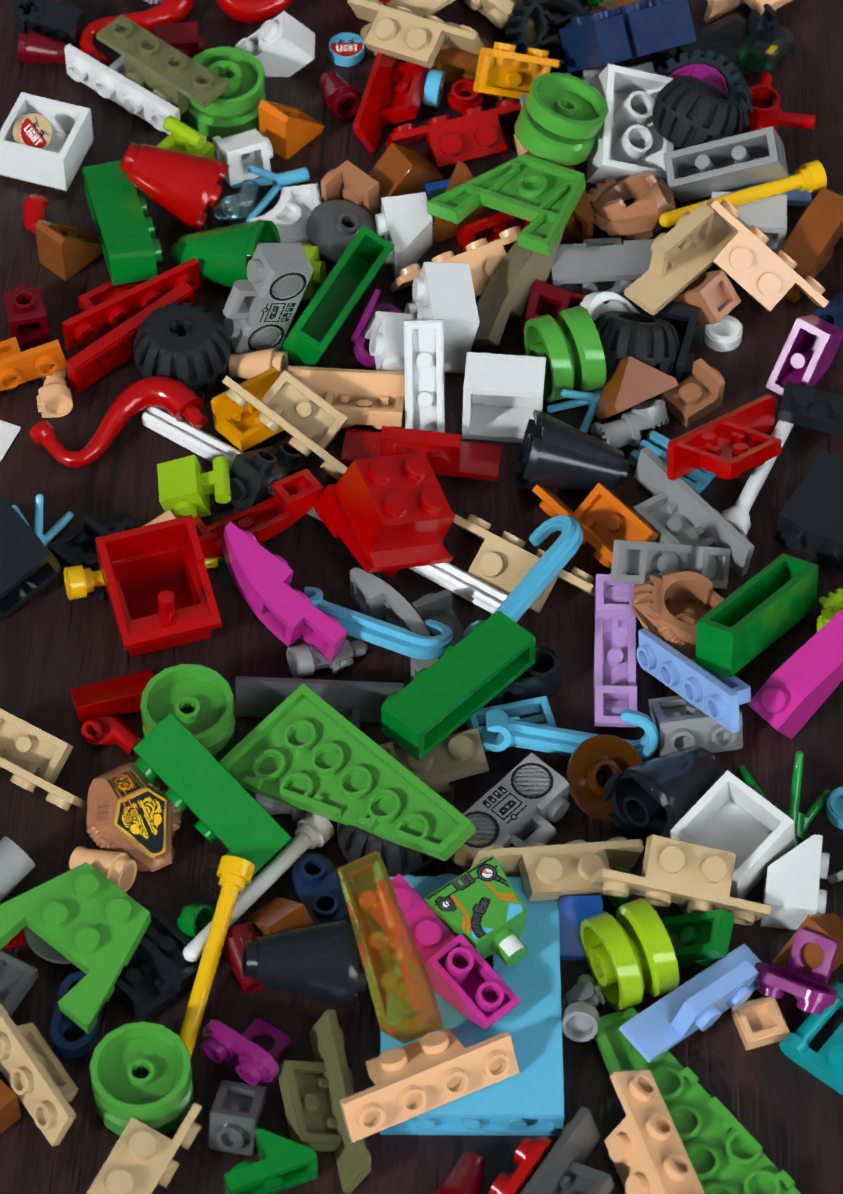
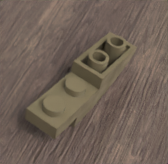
(452, 759)

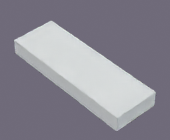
(424, 374)

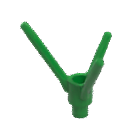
(801, 820)

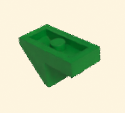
(700, 937)
(280, 1168)

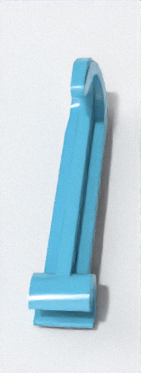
(545, 569)
(384, 633)
(506, 732)

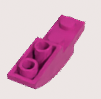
(265, 587)
(454, 964)

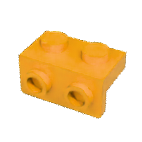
(510, 73)
(241, 424)

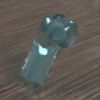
(238, 205)

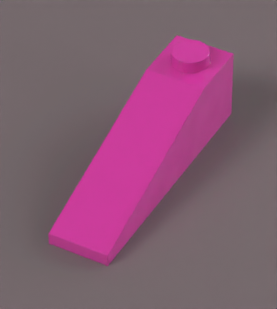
(803, 681)

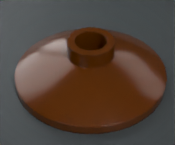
(602, 754)

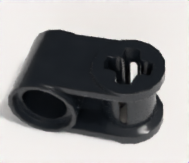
(49, 18)
(532, 683)

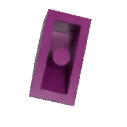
(806, 353)

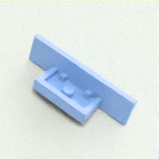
(707, 691)
(694, 1004)

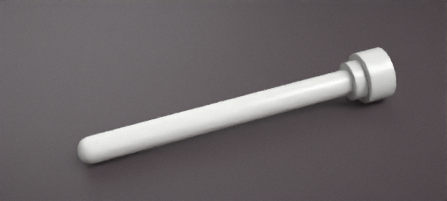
(738, 514)
(311, 833)

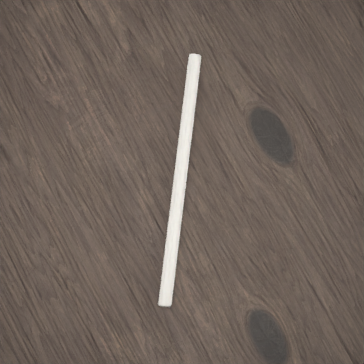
(210, 447)

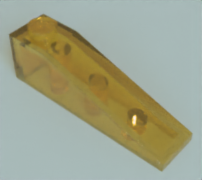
(388, 952)

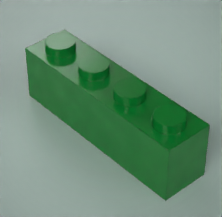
(121, 224)
(336, 298)
(756, 615)
(457, 684)
(209, 793)

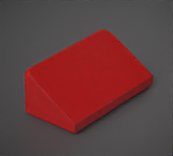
(488, 228)
(110, 697)

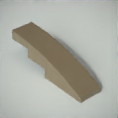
(510, 290)

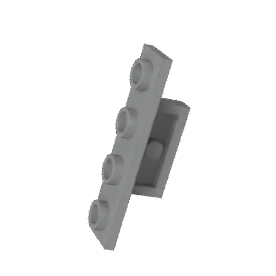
(684, 516)

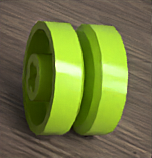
(629, 954)

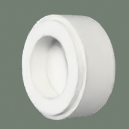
(724, 335)

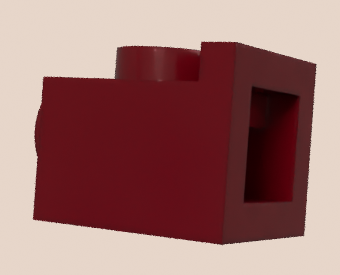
(181, 37)
(544, 300)
(23, 307)

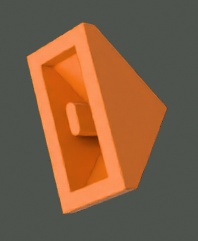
(286, 127)

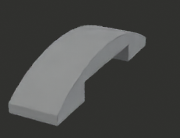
(639, 559)
(381, 600)

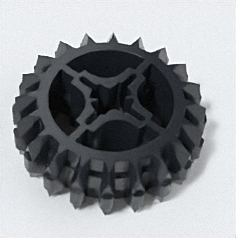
(544, 23)

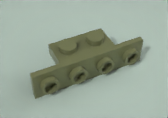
(160, 66)
(312, 1101)

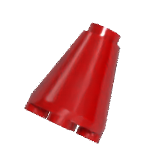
(175, 180)

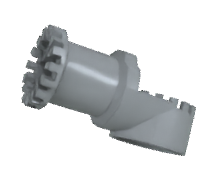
(627, 429)

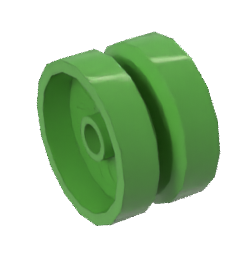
(238, 106)
(561, 119)
(570, 349)
(197, 700)
(143, 1075)

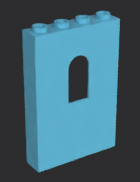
(534, 1098)

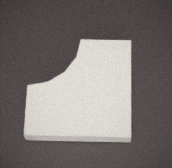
(293, 211)

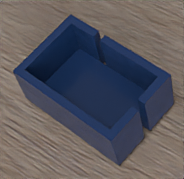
(626, 32)

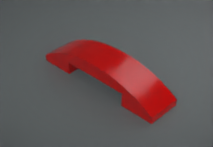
(292, 500)

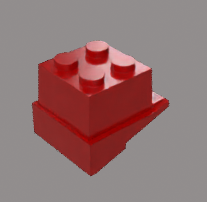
(389, 513)
(158, 585)

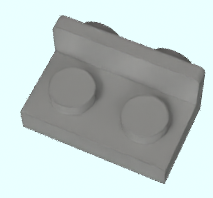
(685, 725)

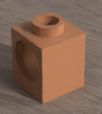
(712, 294)

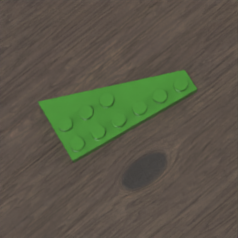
(334, 770)
(717, 1144)

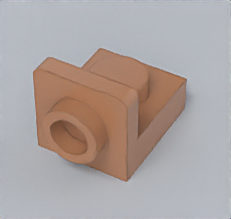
(352, 185)
(696, 395)

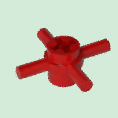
(767, 109)

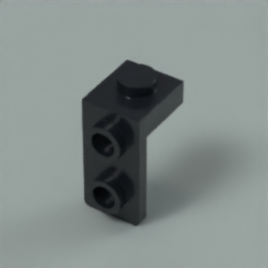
(689, 331)
(256, 469)

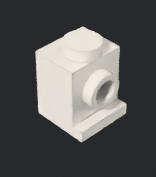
(242, 151)
(387, 340)

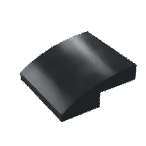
(156, 970)

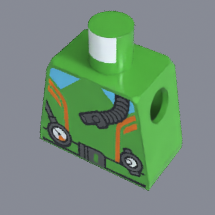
(484, 911)

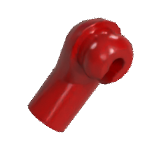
(34, 210)
(110, 732)

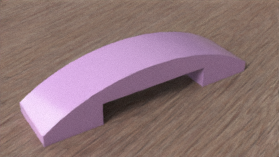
(614, 652)

